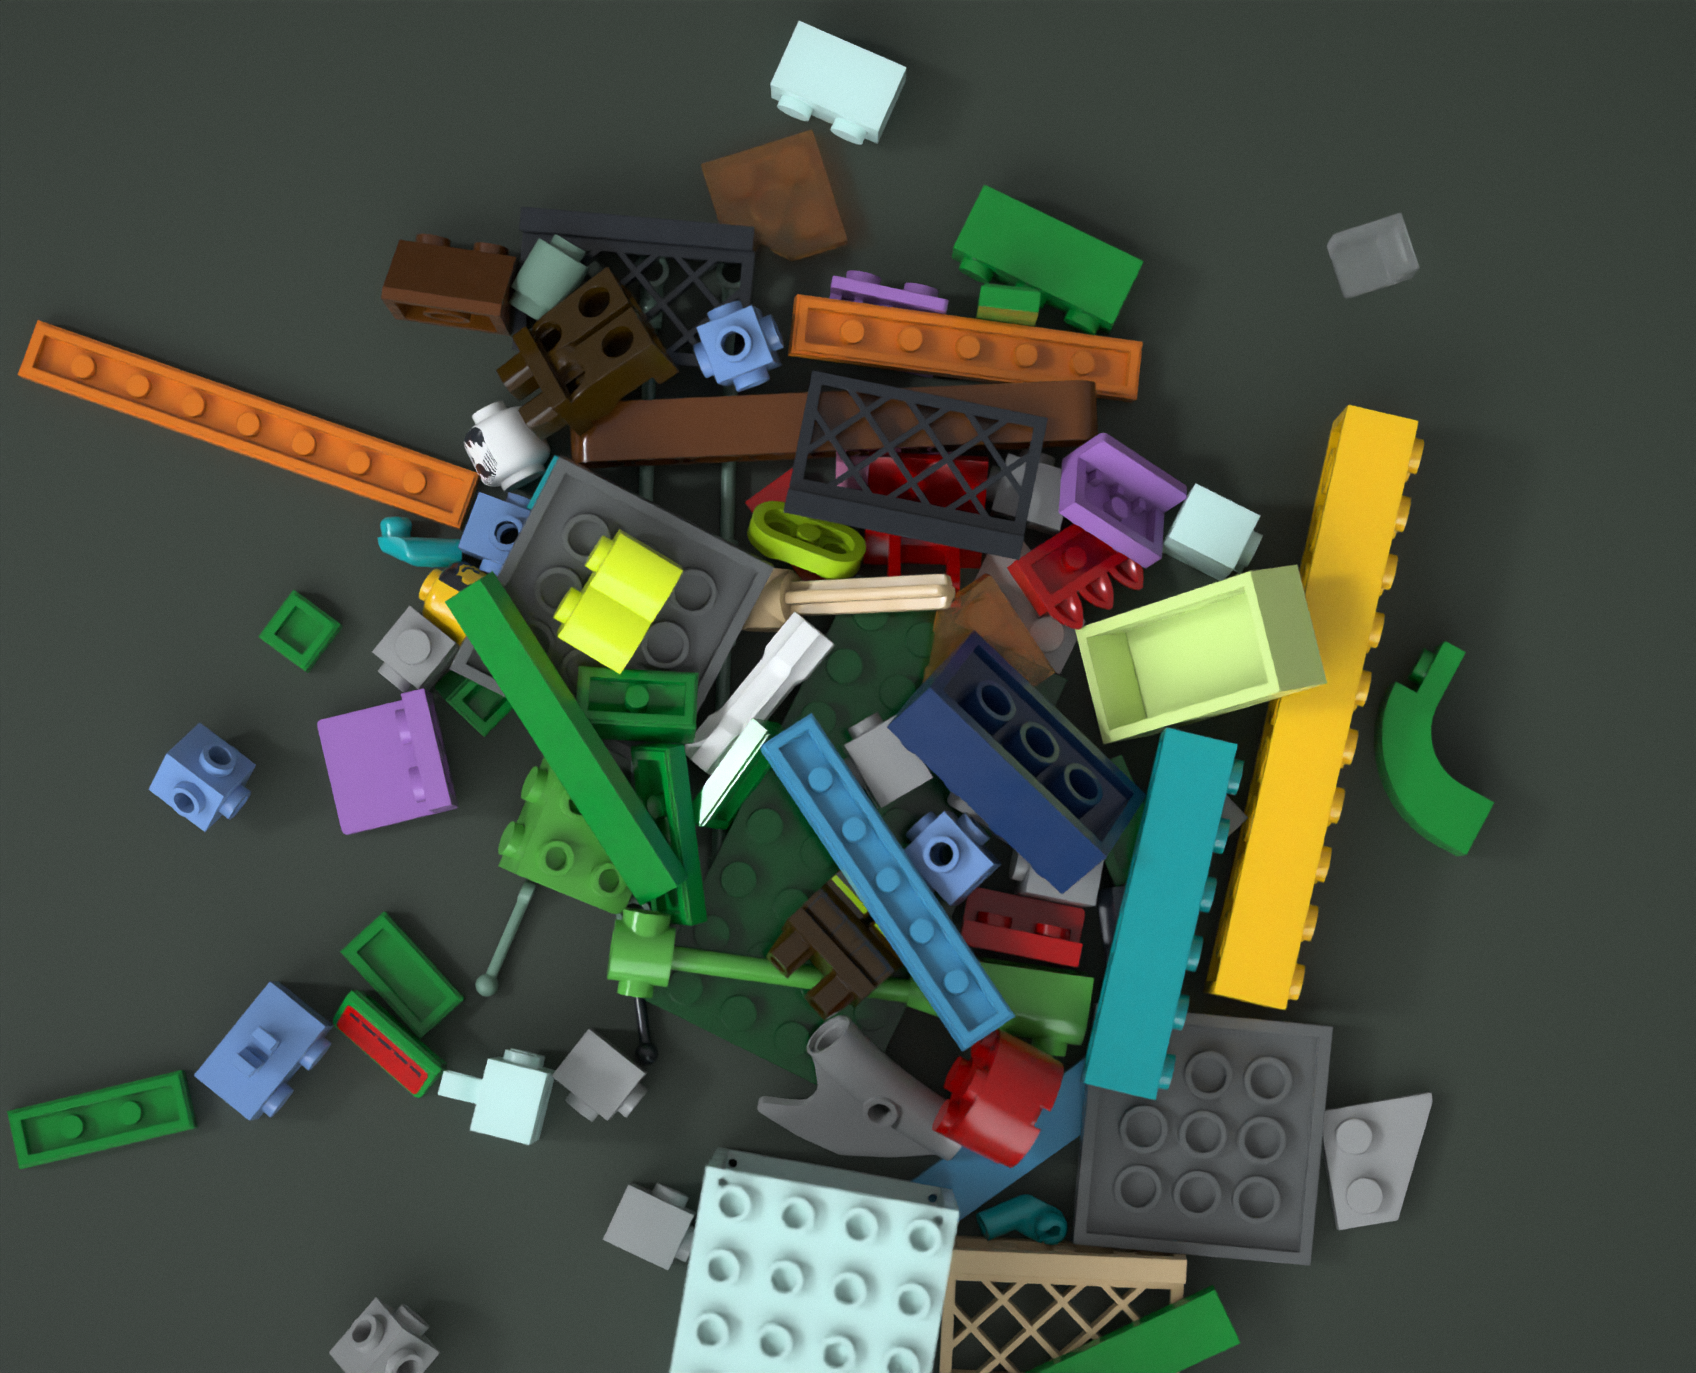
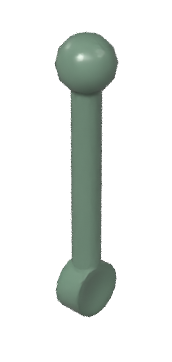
(487, 983)

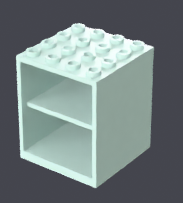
(813, 1270)

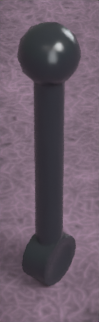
(646, 1052)

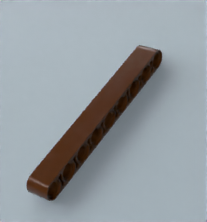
(770, 425)

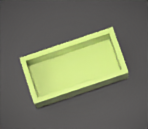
(1201, 654)

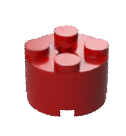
(999, 1097)

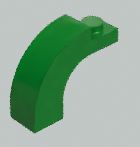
(1407, 763)

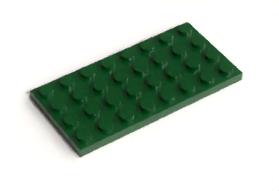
(777, 861)

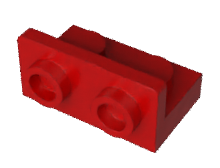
(1023, 927)

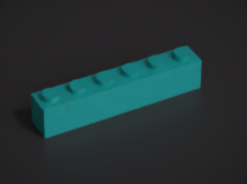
(1160, 913)

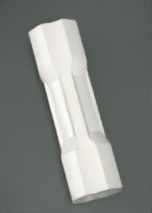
(785, 663)

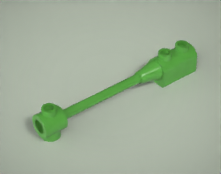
(1047, 1001)

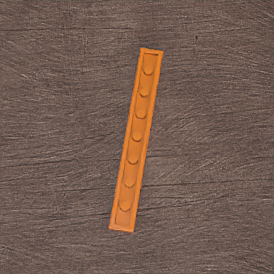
(249, 425)

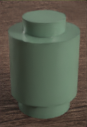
(548, 276)

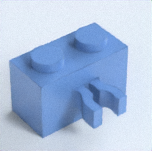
(265, 1052)

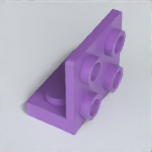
(387, 763)

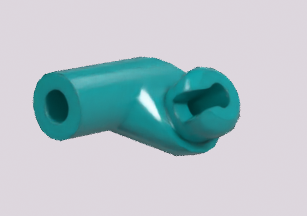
(417, 551)
(1025, 1215)

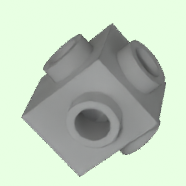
(385, 1342)

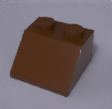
(452, 284)

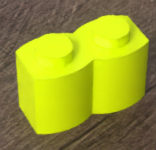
(618, 599)

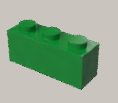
(1039, 252)

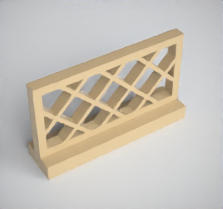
(1033, 1262)

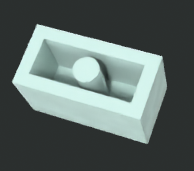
(837, 84)
(1212, 534)

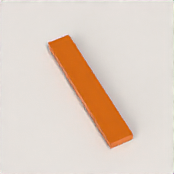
(960, 346)

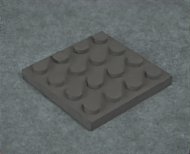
(550, 557)
(1219, 1156)

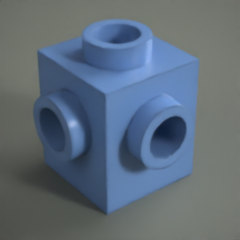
(760, 349)
(488, 525)
(203, 778)
(970, 862)

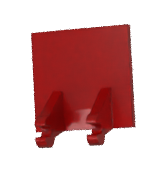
(941, 490)

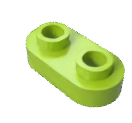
(806, 542)

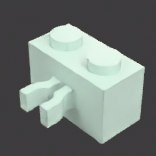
(509, 1097)

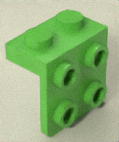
(558, 846)

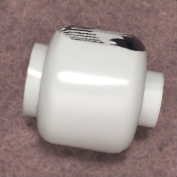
(505, 448)

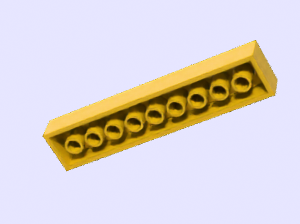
(1308, 731)

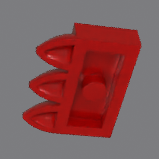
(1072, 565)

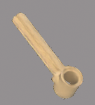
(788, 594)

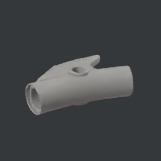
(861, 1101)

